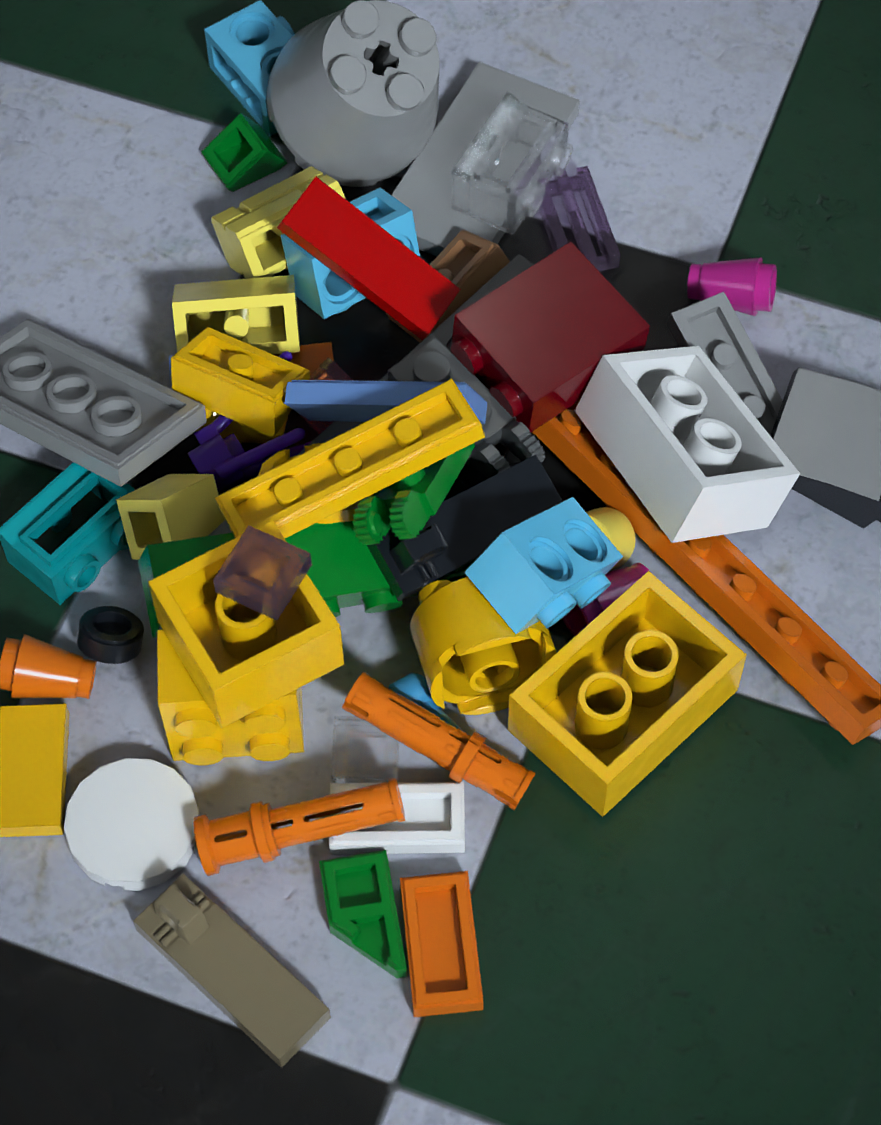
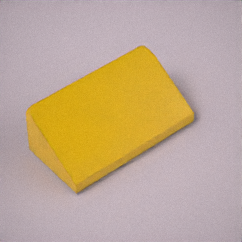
(235, 380)

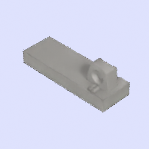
(722, 338)

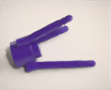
(228, 459)

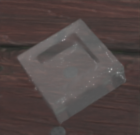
(362, 752)

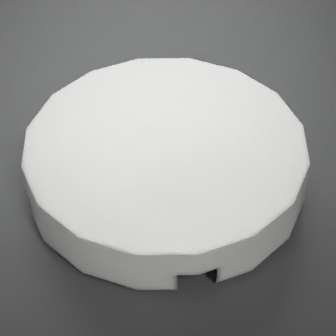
(132, 824)

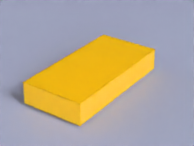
(33, 769)

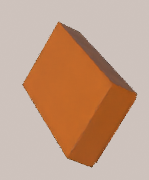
(441, 944)

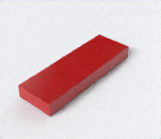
(369, 258)

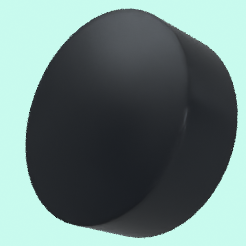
(110, 635)

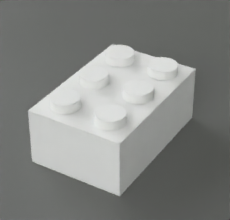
(685, 443)

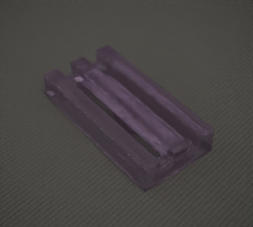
(565, 187)

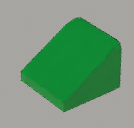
(243, 154)

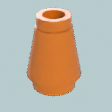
(44, 670)

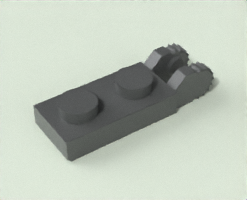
(437, 364)

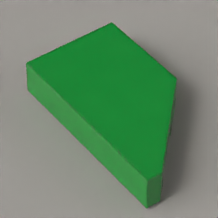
(364, 908)

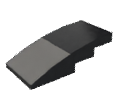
(834, 442)

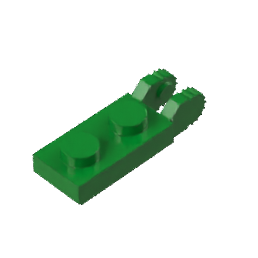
(408, 502)

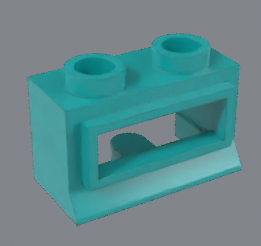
(83, 554)

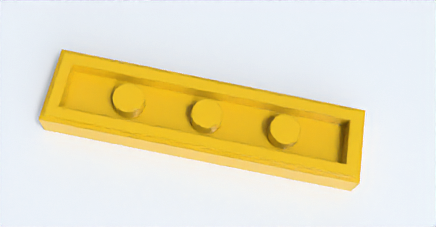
(355, 463)

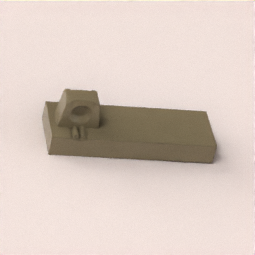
(232, 970)

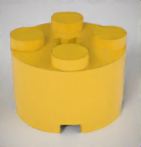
(470, 650)

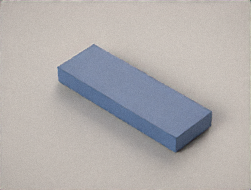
(363, 399)

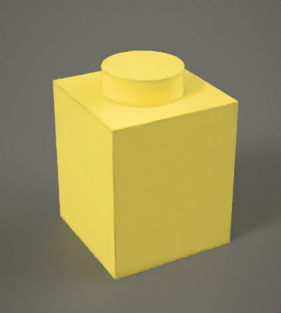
(170, 511)

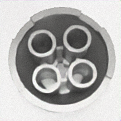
(357, 92)

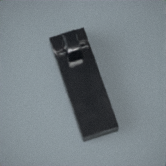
(464, 527)

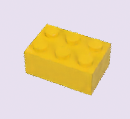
(625, 692)

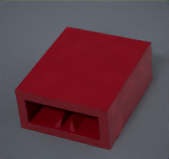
(545, 335)

